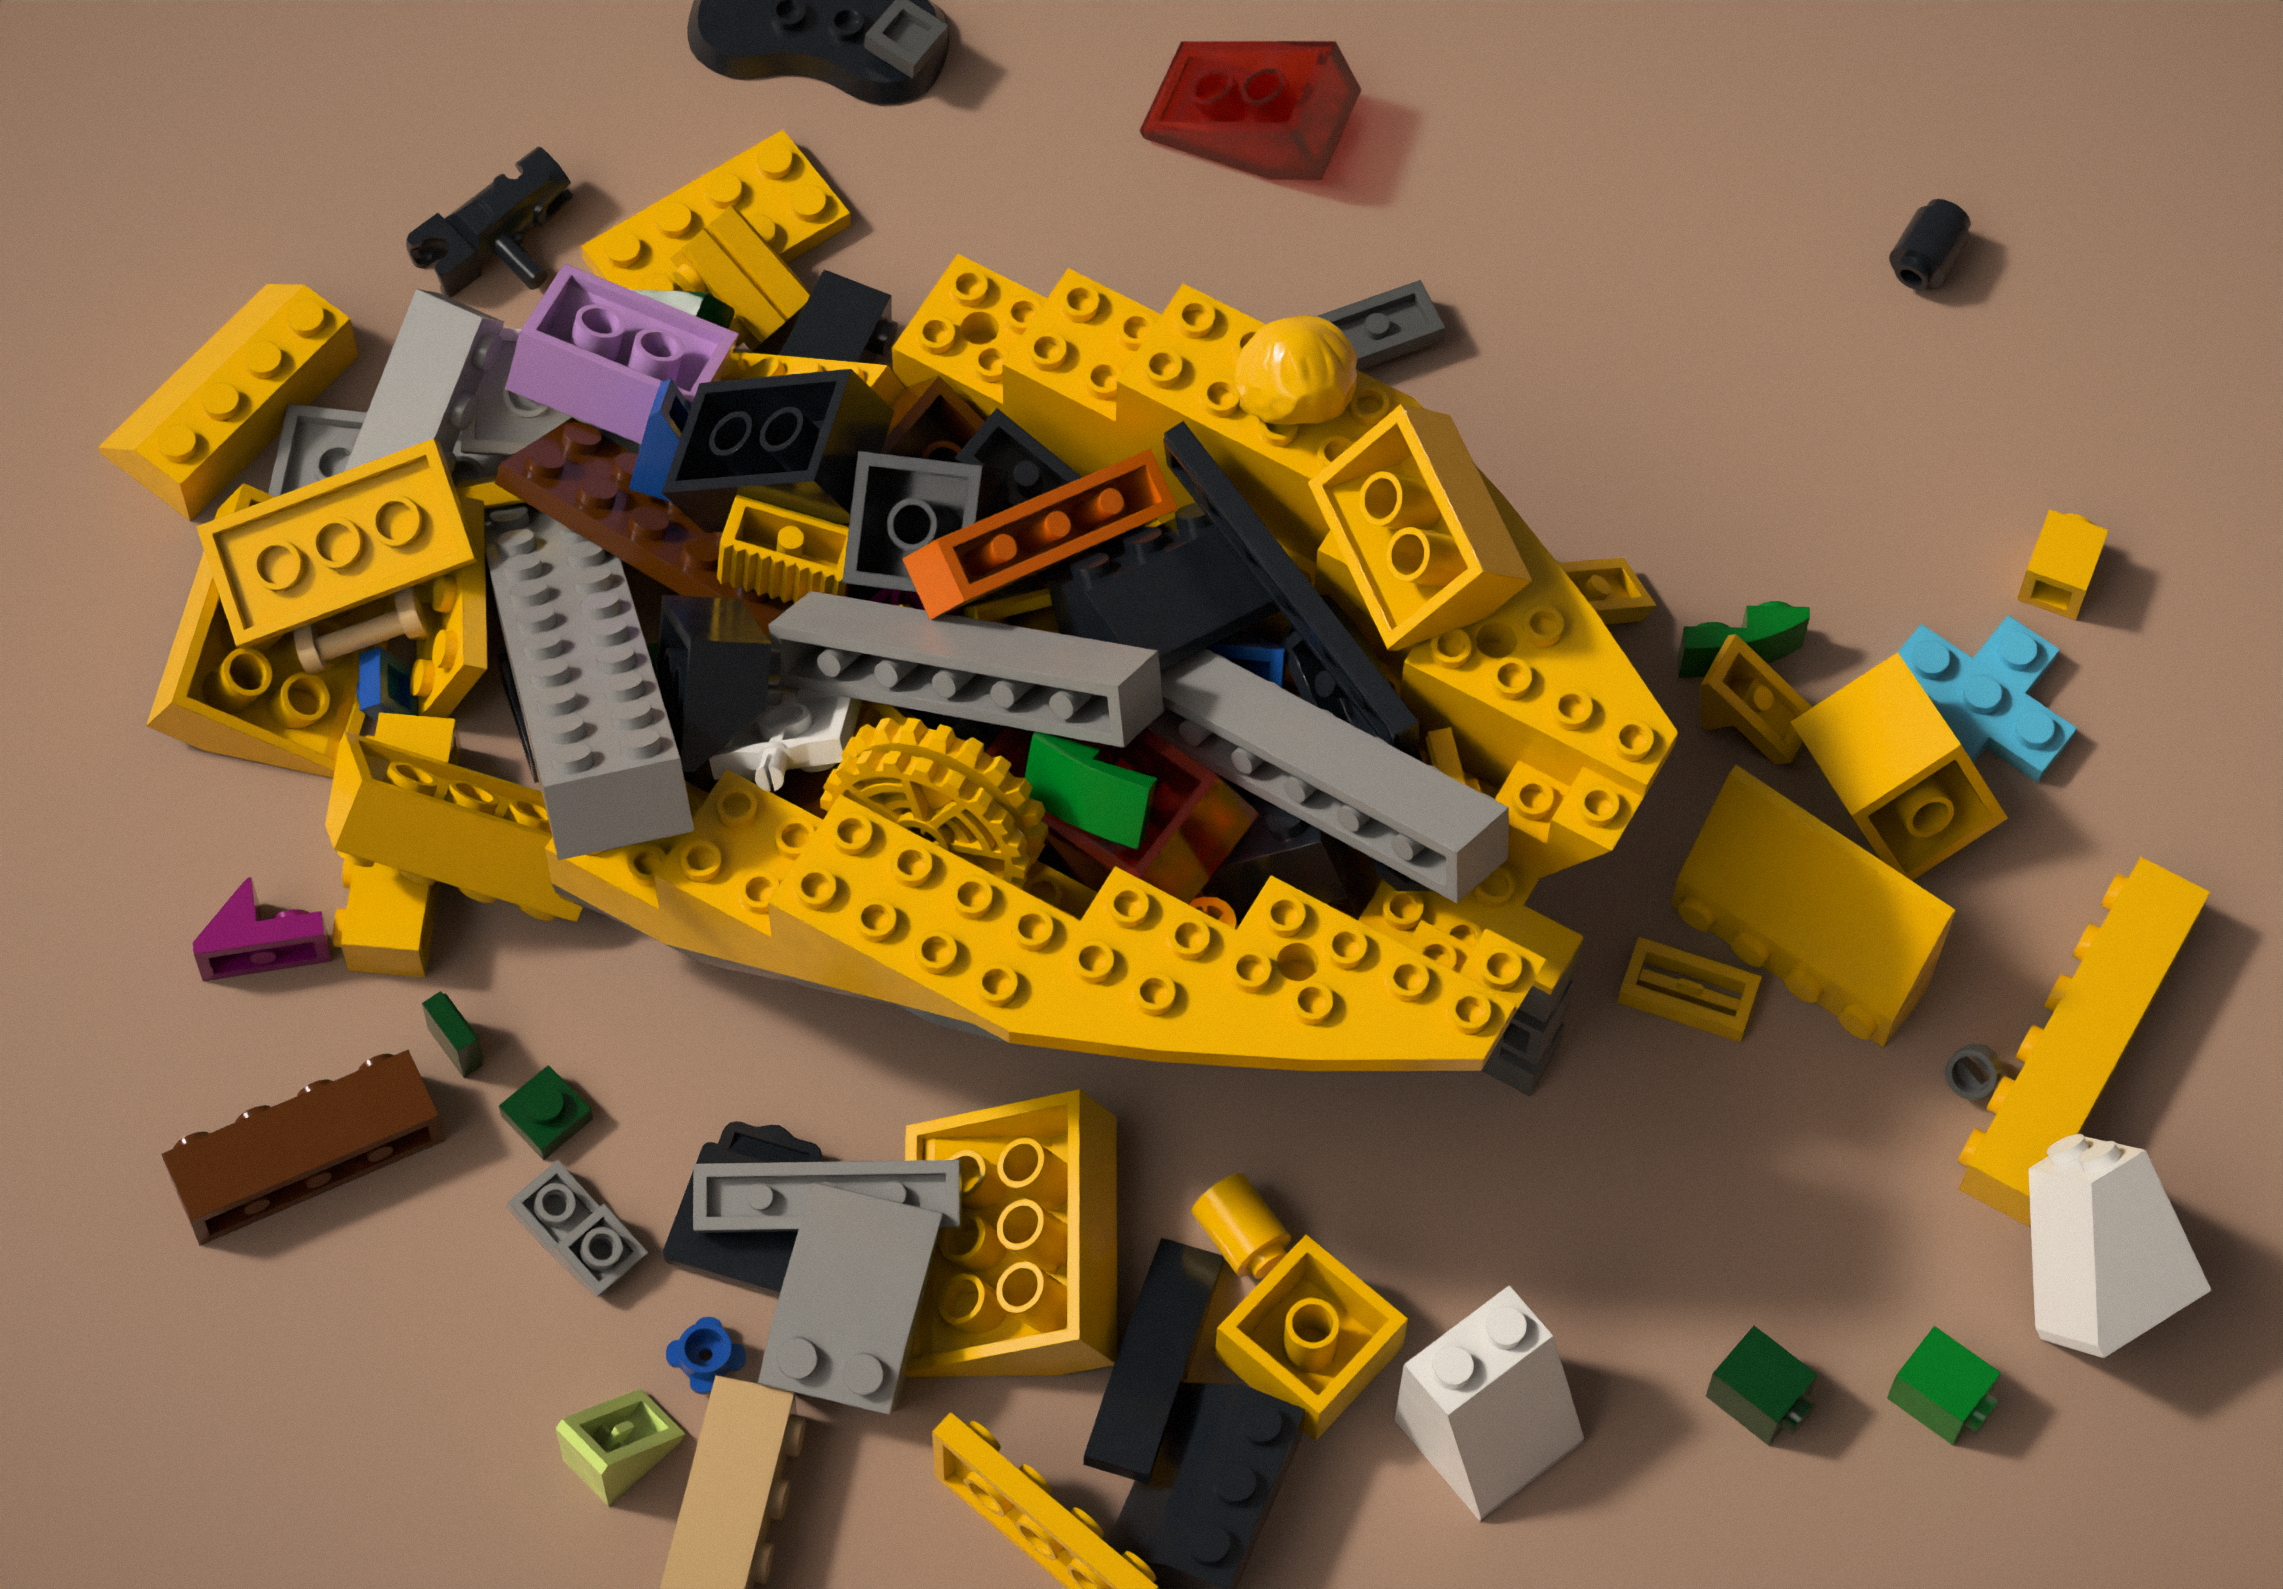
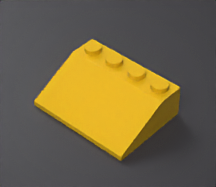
(259, 697)
(1812, 908)
(1036, 1254)

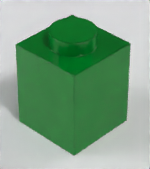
(1946, 1387)

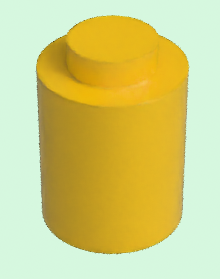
(1242, 1226)

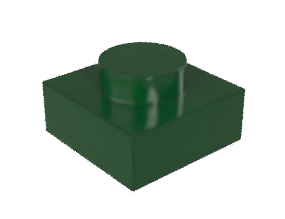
(545, 1112)

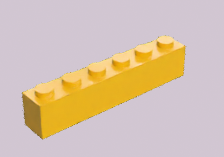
(2086, 1034)

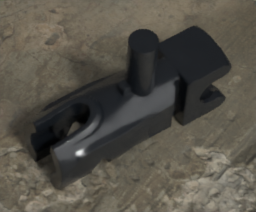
(493, 225)

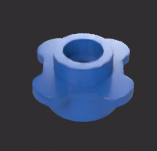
(700, 1337)

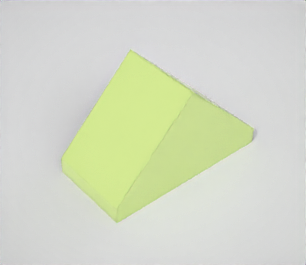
(617, 1442)

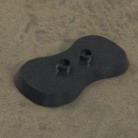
(807, 40)

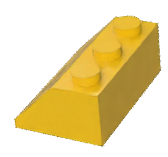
(1418, 528)

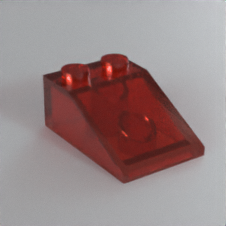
(1256, 105)

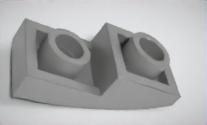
(576, 1229)

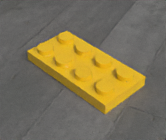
(766, 183)
(338, 543)
(1024, 1512)

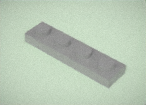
(775, 1194)

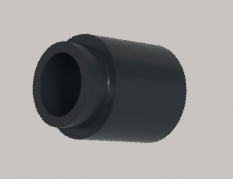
(1930, 245)

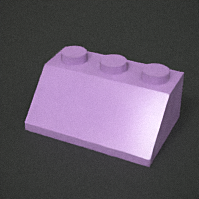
(607, 350)

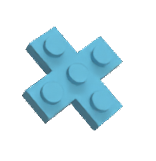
(1989, 697)

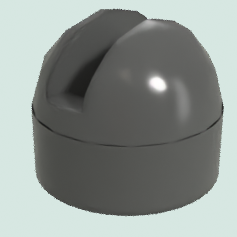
(1965, 1076)

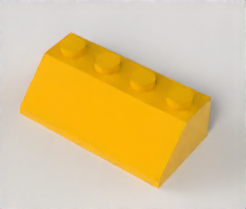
(233, 396)
(443, 826)

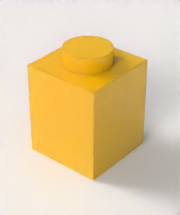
(2062, 563)

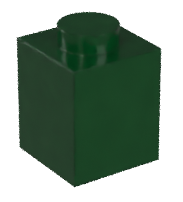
(1763, 1387)

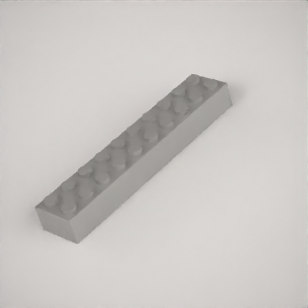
(584, 686)

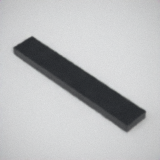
(1290, 590)

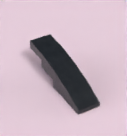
(1153, 1361)

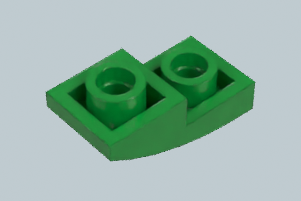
(1768, 629)
(1088, 791)

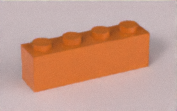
(1039, 534)

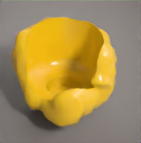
(1296, 371)

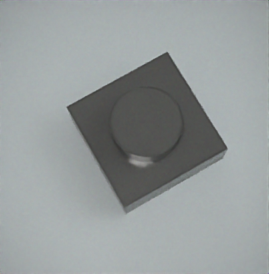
(906, 37)

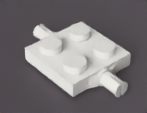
(794, 732)

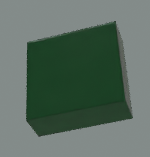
(453, 1033)

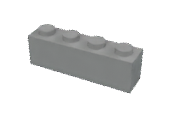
(429, 379)

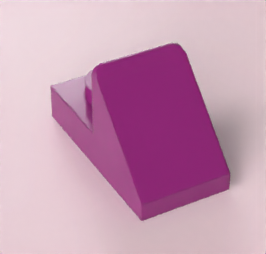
(243, 944)

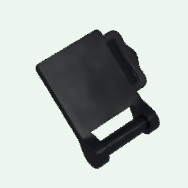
(742, 1258)

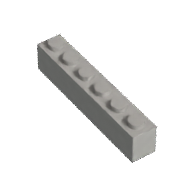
(968, 668)
(1332, 774)

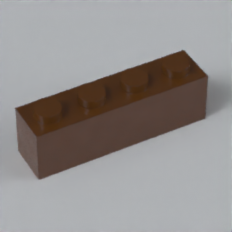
(303, 1145)

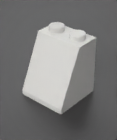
(2105, 1247)
(1490, 1403)

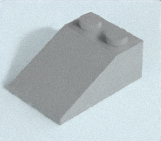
(851, 1299)

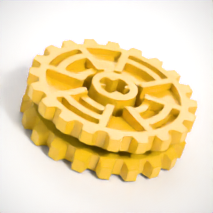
(944, 794)

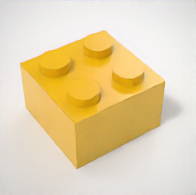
(1311, 1335)

